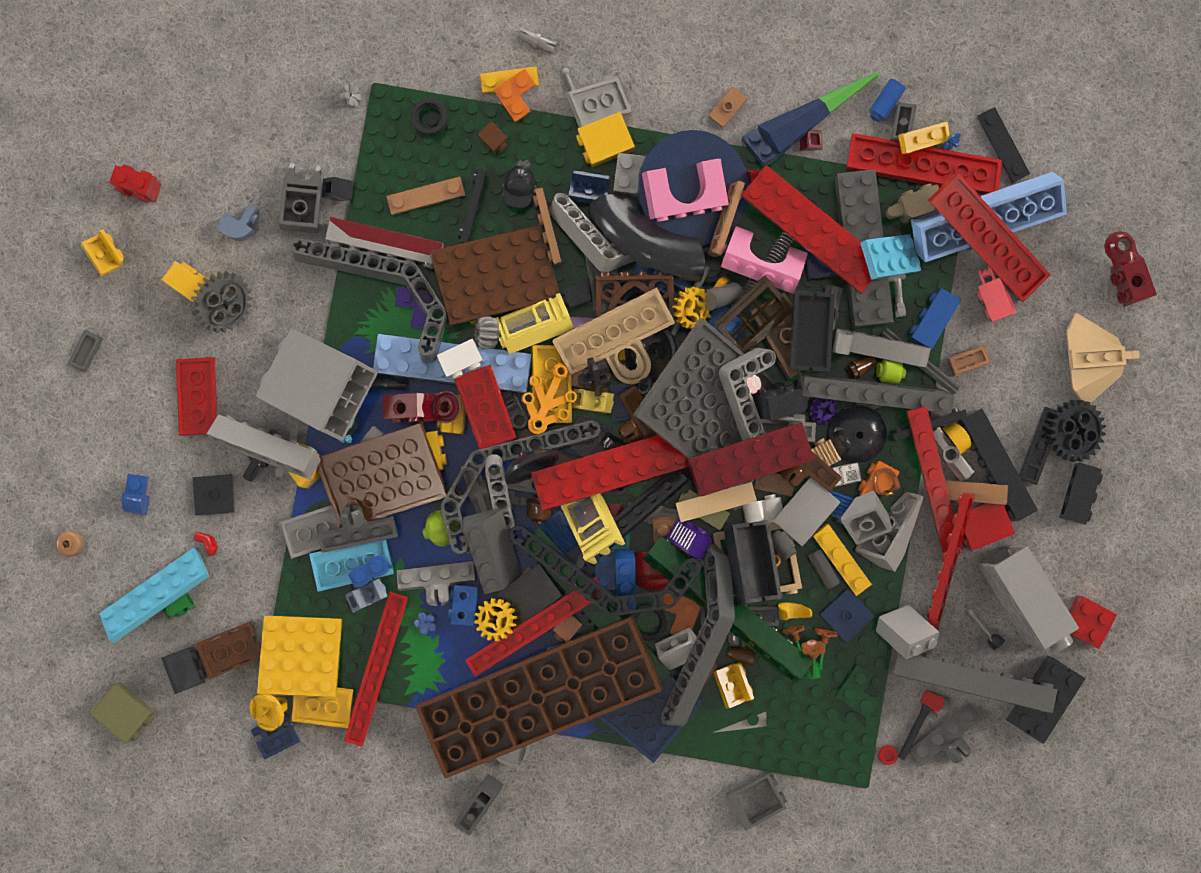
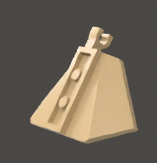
(1094, 358)

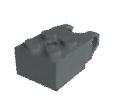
(297, 195)

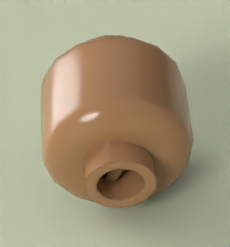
(70, 544)

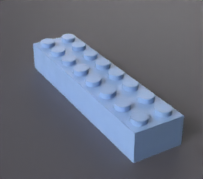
(1015, 205)
(401, 358)

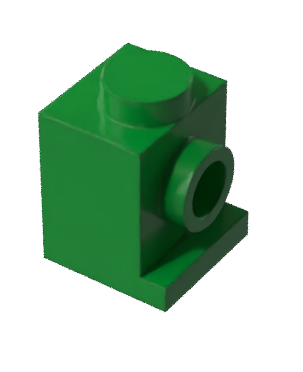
(179, 606)

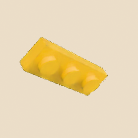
(494, 79)
(924, 137)

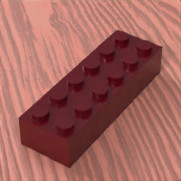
(750, 459)

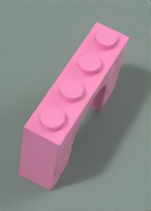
(663, 204)
(742, 261)

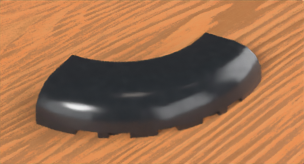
(646, 241)

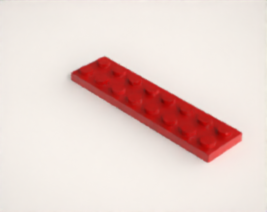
(922, 165)
(809, 227)
(989, 236)
(606, 471)

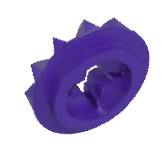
(819, 416)

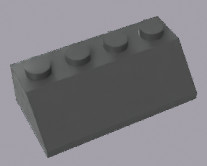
(491, 549)

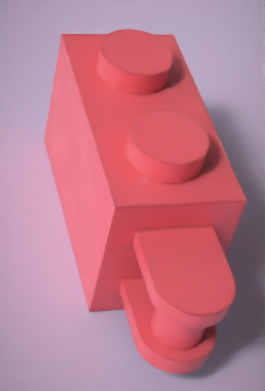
(995, 296)

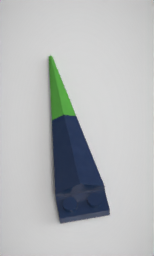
(781, 133)

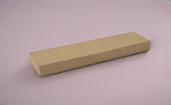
(716, 502)

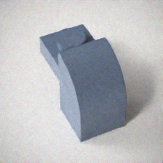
(240, 229)
(366, 595)

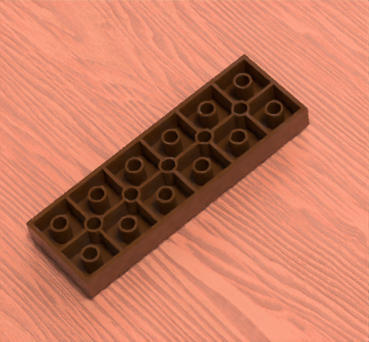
(539, 696)

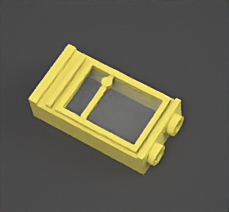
(534, 324)
(592, 526)

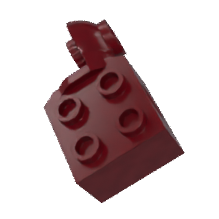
(1128, 270)
(421, 407)

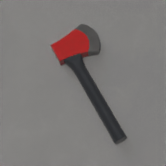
(929, 701)

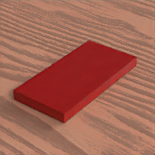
(196, 395)
(485, 407)

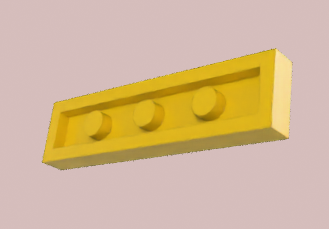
(841, 559)

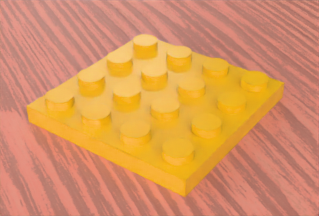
(299, 656)

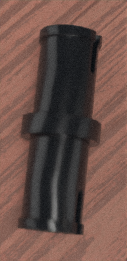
(389, 383)

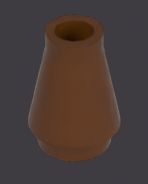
(860, 367)
(742, 655)

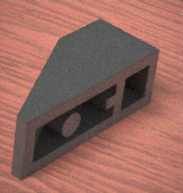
(478, 804)

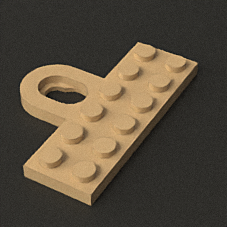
(615, 331)

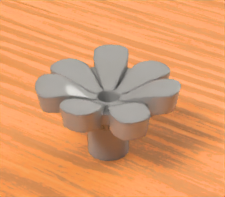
(350, 94)

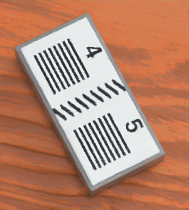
(850, 473)

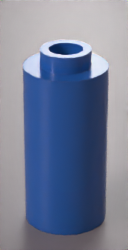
(886, 100)

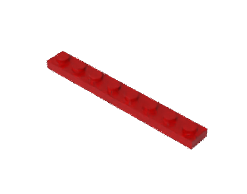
(932, 473)
(950, 558)
(529, 630)
(376, 669)

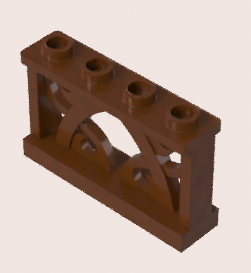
(619, 291)

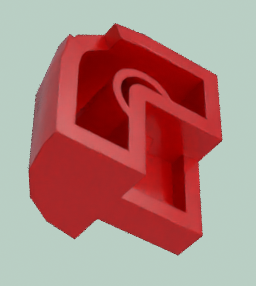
(646, 576)

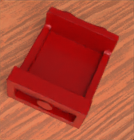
(986, 525)

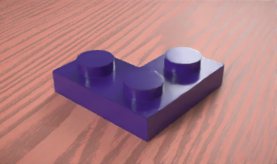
(405, 299)

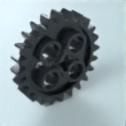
(1076, 430)

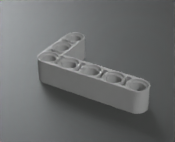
(586, 236)
(880, 347)
(744, 396)
(498, 492)

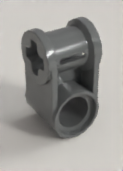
(515, 409)

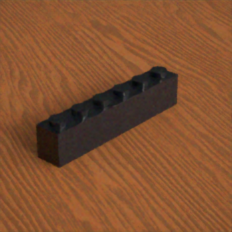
(997, 464)

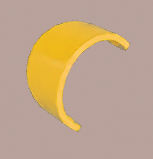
(958, 436)
(792, 610)

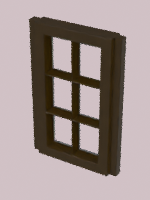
(742, 303)

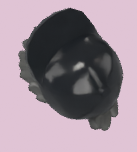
(519, 185)

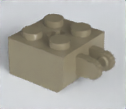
(912, 204)

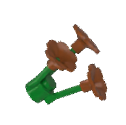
(811, 647)

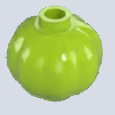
(436, 529)

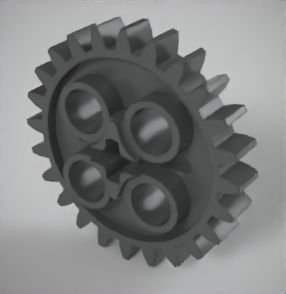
(221, 302)

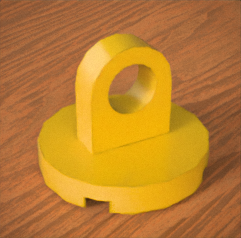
(268, 711)

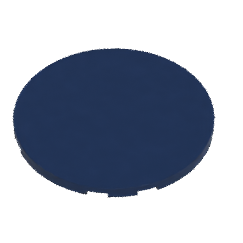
(679, 156)

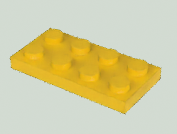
(543, 360)

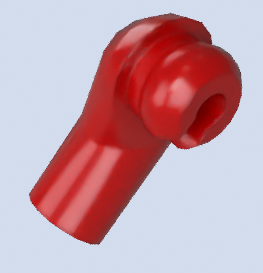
(208, 541)

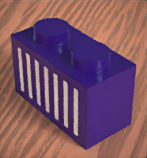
(690, 539)

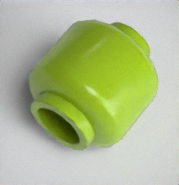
(890, 371)

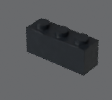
(1081, 493)

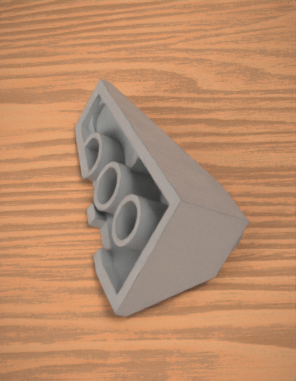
(890, 547)

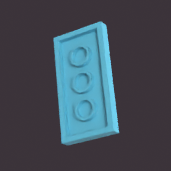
(890, 256)
(334, 566)

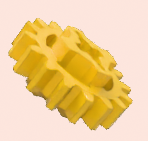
(691, 306)
(499, 626)

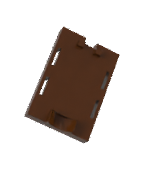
(229, 650)

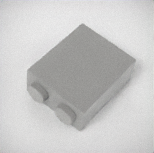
(907, 631)

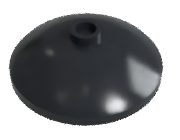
(666, 346)
(844, 429)
(529, 462)

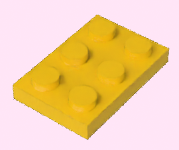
(324, 710)

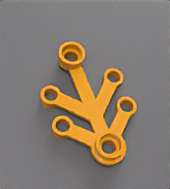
(547, 401)

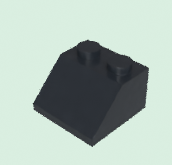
(184, 669)

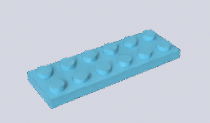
(153, 595)

